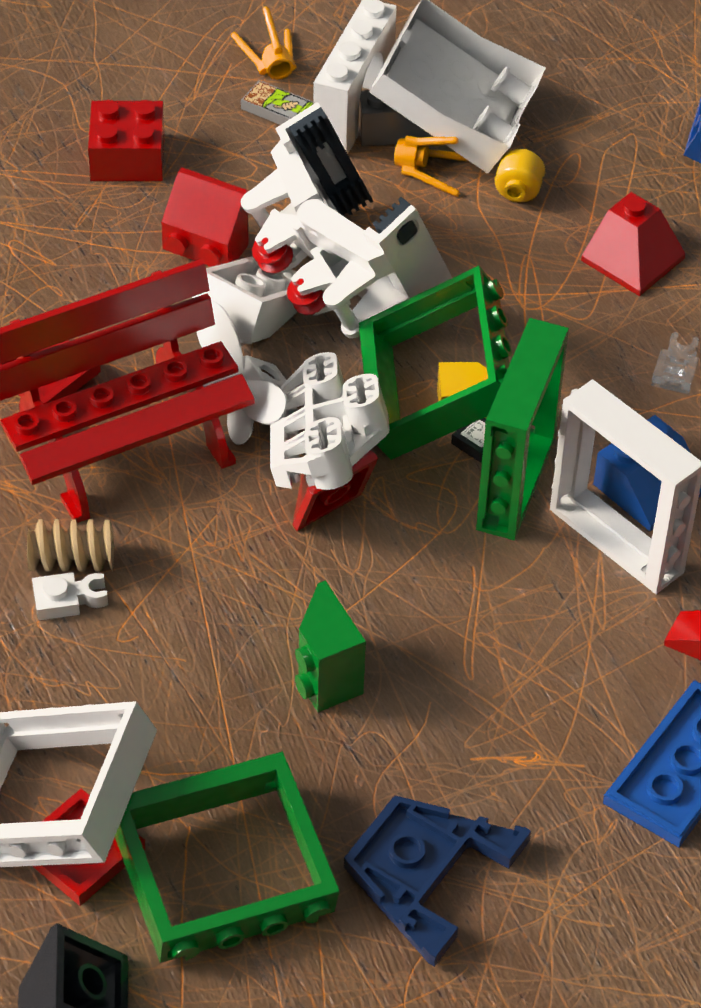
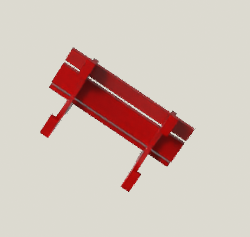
(168, 377)

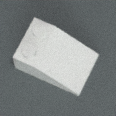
(251, 297)

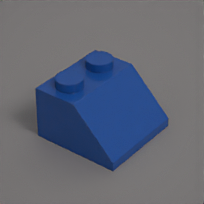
(629, 482)

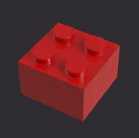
(126, 140)

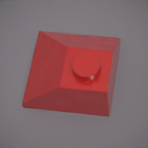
(634, 245)
(316, 503)

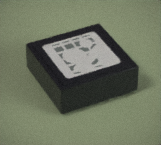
(471, 439)

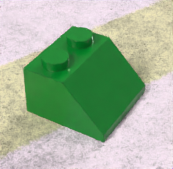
(329, 652)

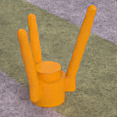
(276, 59)
(412, 154)

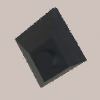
(75, 974)

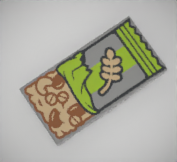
(273, 103)

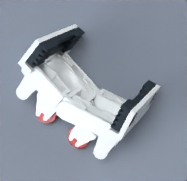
(346, 259)

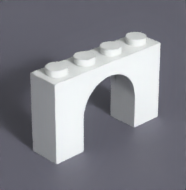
(355, 66)

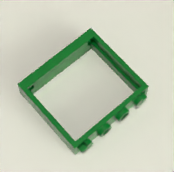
(420, 314)
(511, 448)
(208, 792)

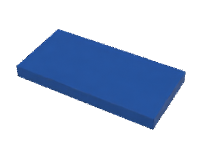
(664, 777)

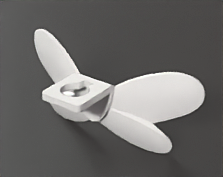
(269, 397)

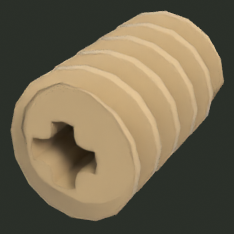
(70, 546)

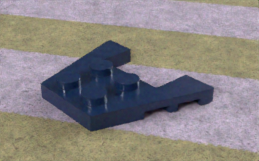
(409, 855)

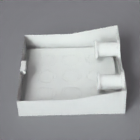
(457, 84)

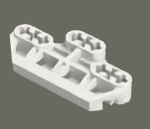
(338, 420)

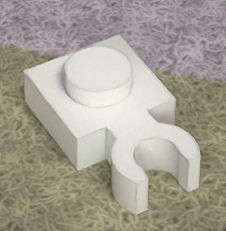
(61, 595)

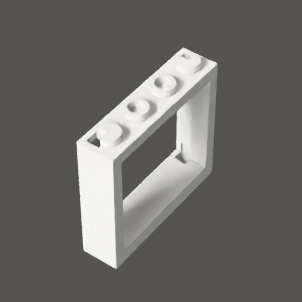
(651, 561)
(91, 837)

